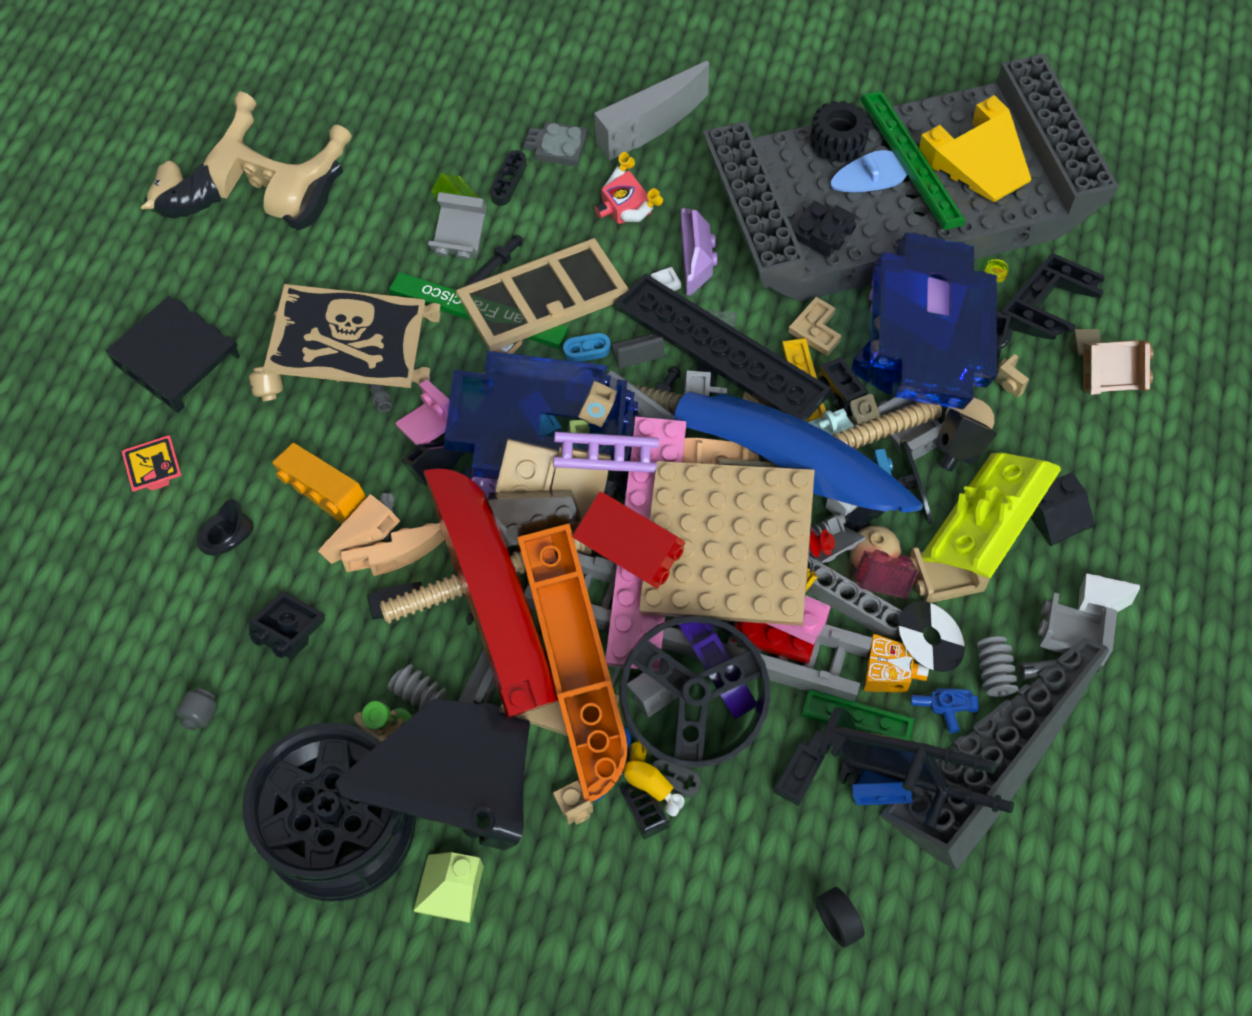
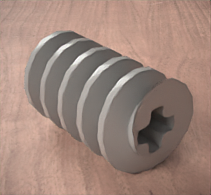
(995, 666)
(414, 689)

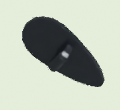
(913, 480)

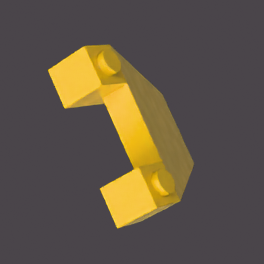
(984, 157)

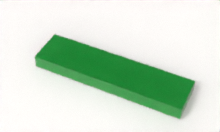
(866, 718)

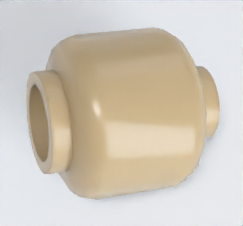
(265, 384)

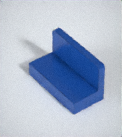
(878, 790)

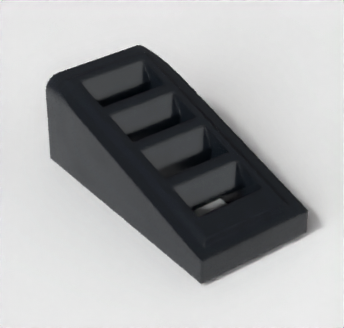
(653, 827)

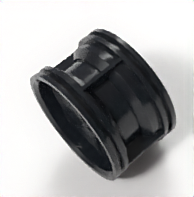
(285, 776)

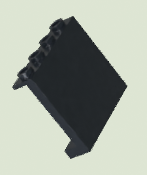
(171, 351)

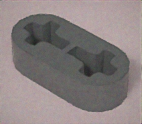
(680, 773)

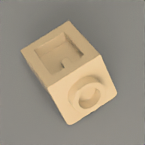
(572, 803)

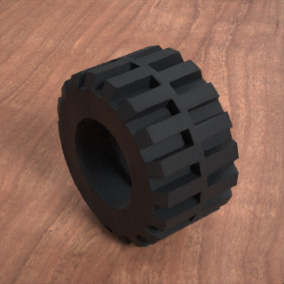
(839, 131)

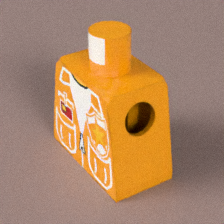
(891, 667)

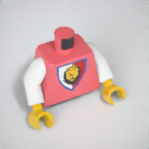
(624, 195)

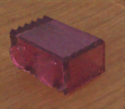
(885, 573)

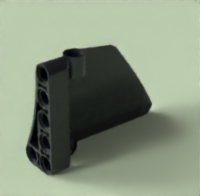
(448, 769)

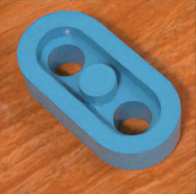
(586, 346)

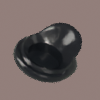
(225, 530)

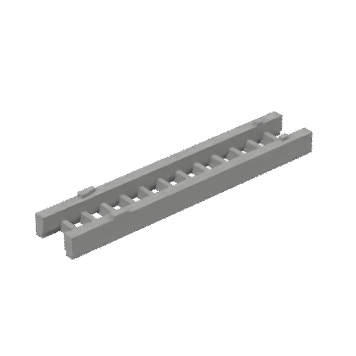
(778, 668)

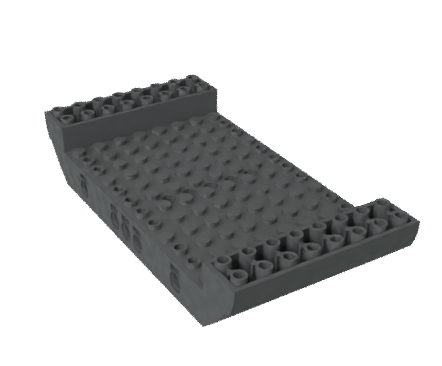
(780, 175)

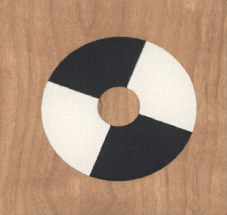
(938, 658)

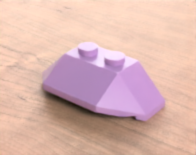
(697, 249)

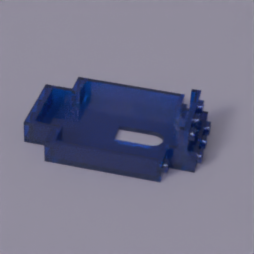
(933, 353)
(510, 401)

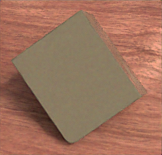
(1083, 336)

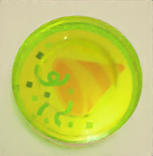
(998, 268)

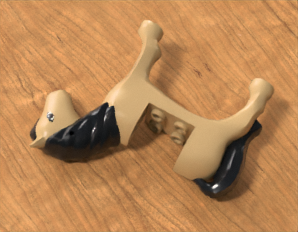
(290, 190)

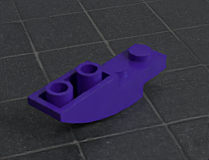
(711, 652)

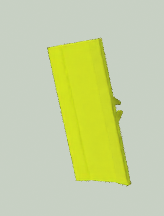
(991, 513)

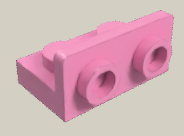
(815, 619)

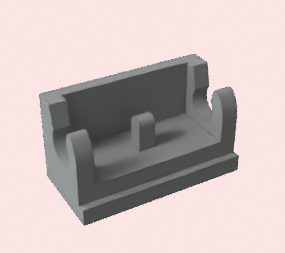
(650, 694)

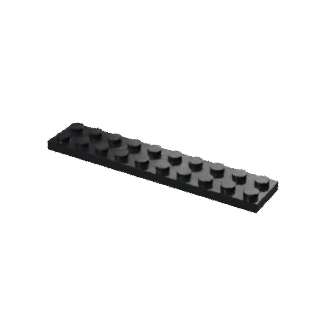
(723, 348)

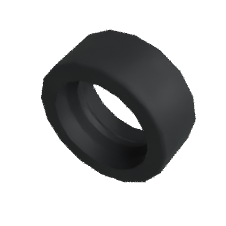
(840, 917)

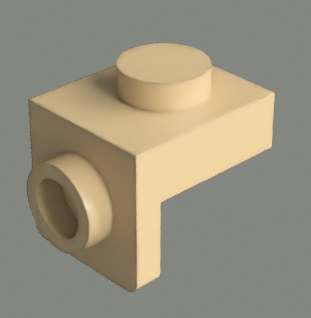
(1011, 378)

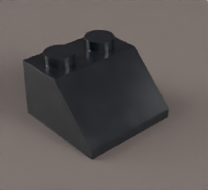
(1063, 510)

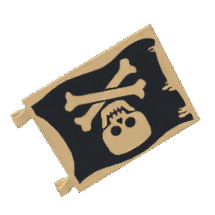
(348, 336)

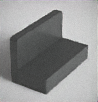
(638, 350)

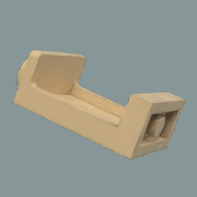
(943, 582)

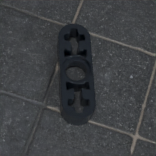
(509, 186)

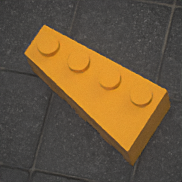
(319, 482)

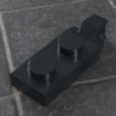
(801, 770)

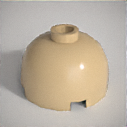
(876, 538)

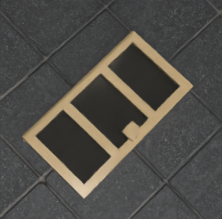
(542, 294)

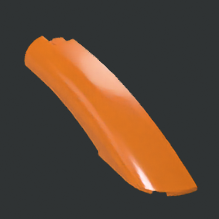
(576, 658)

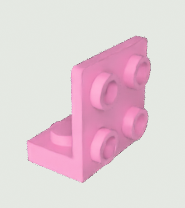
(427, 420)

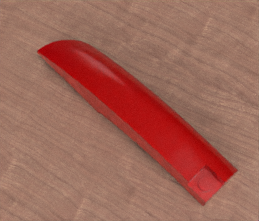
(492, 592)

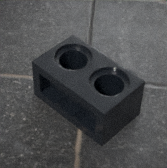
(843, 384)

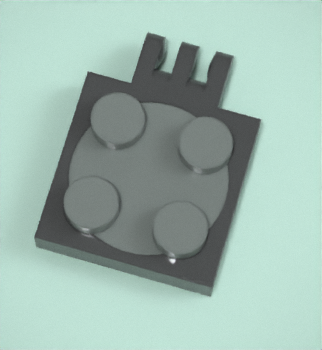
(557, 143)

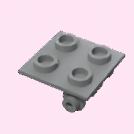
(844, 537)

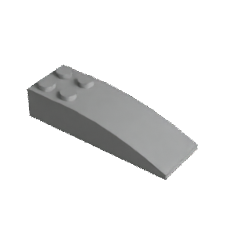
(650, 111)

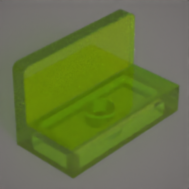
(452, 185)

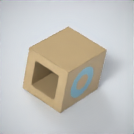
(597, 404)

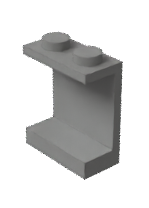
(459, 226)

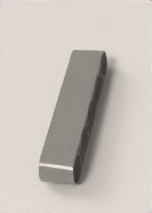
(854, 607)

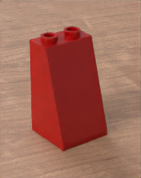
(629, 540)

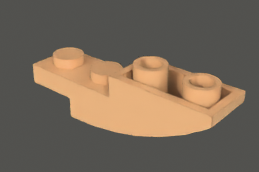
(406, 547)

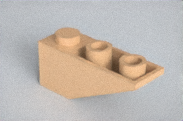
(364, 527)

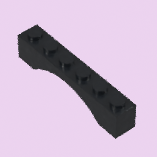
(430, 456)

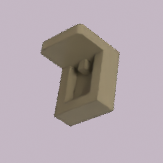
(863, 409)

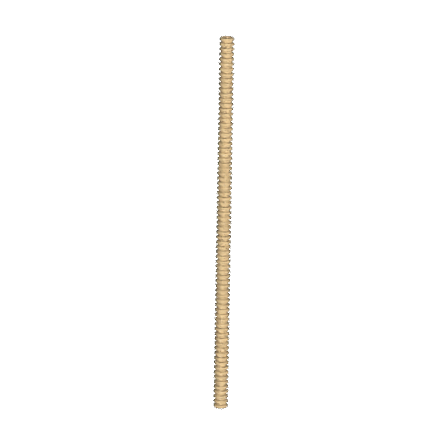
(854, 437)

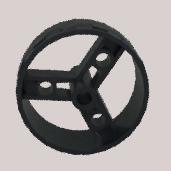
(749, 666)

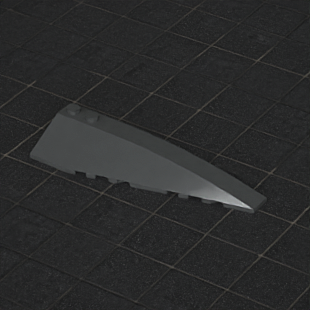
(1015, 738)

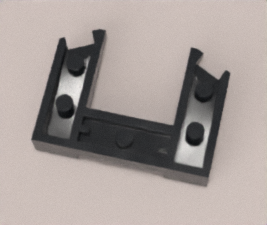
(1052, 273)

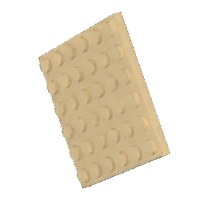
(742, 540)

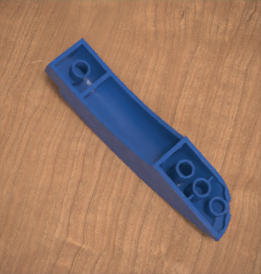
(796, 444)

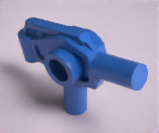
(946, 703)

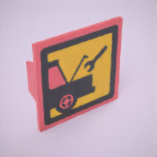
(151, 464)

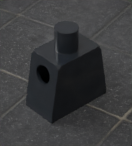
(962, 439)

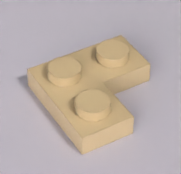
(812, 326)

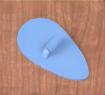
(870, 173)

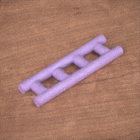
(594, 440)

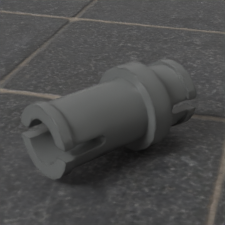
(380, 398)

